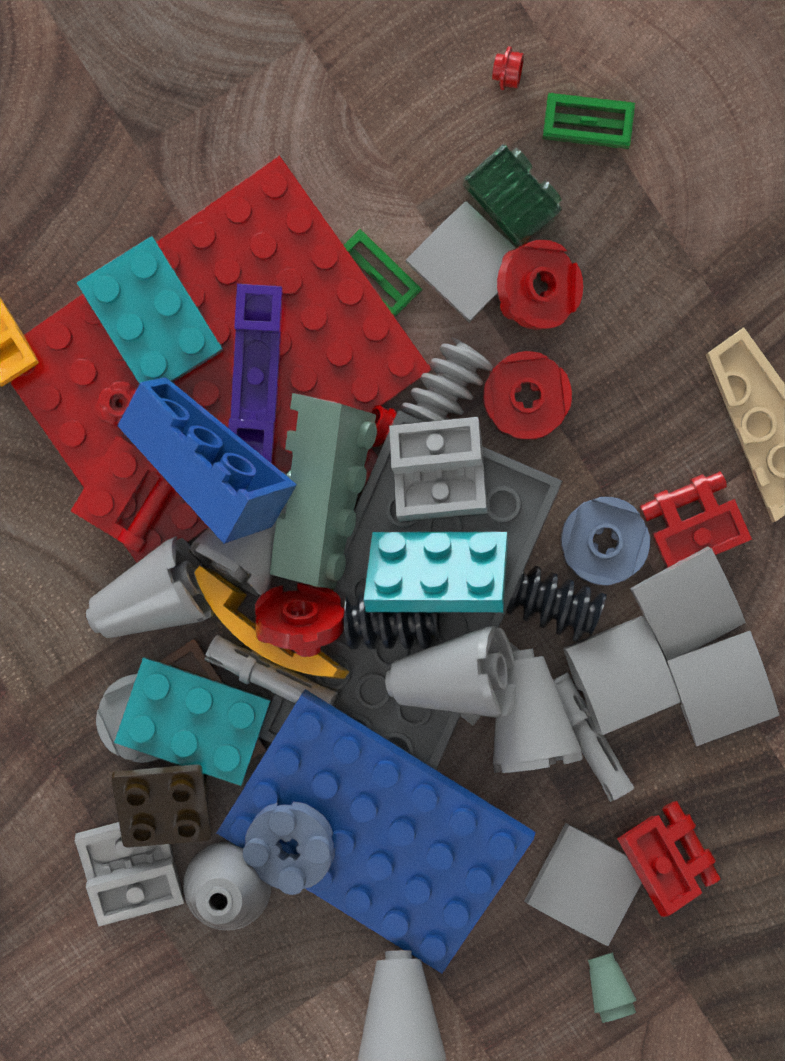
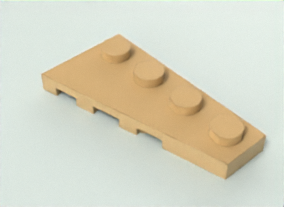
(757, 410)

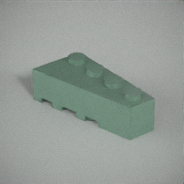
(329, 474)

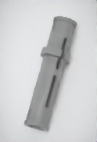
(263, 672)
(592, 744)

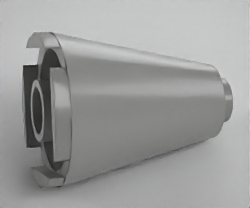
(241, 561)
(151, 594)
(458, 675)
(538, 726)
(224, 871)
(400, 1013)

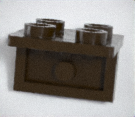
(162, 805)

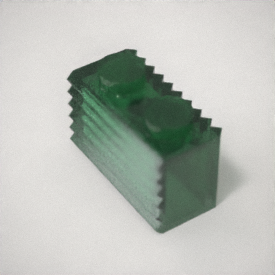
(513, 195)

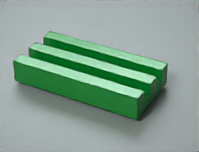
(584, 137)
(377, 252)

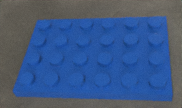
(408, 842)

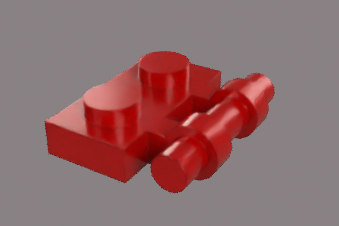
(716, 527)
(661, 865)

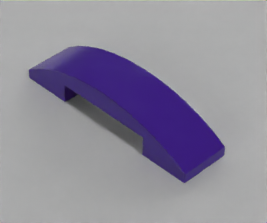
(256, 366)

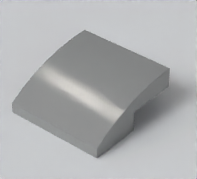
(462, 260)
(438, 469)
(688, 604)
(622, 675)
(723, 688)
(124, 879)
(585, 885)

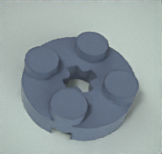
(627, 529)
(285, 870)

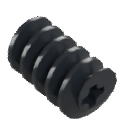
(557, 603)
(388, 626)

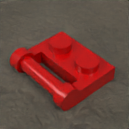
(113, 489)

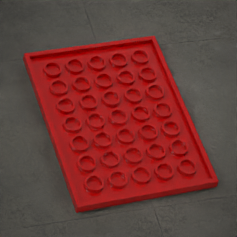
(333, 344)

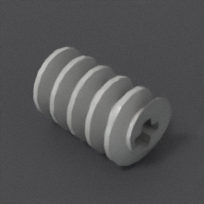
(448, 384)

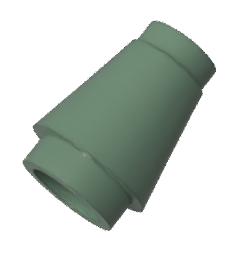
(610, 989)

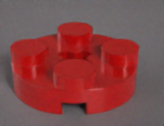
(516, 287)
(507, 380)
(299, 618)

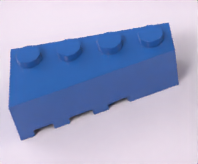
(205, 461)

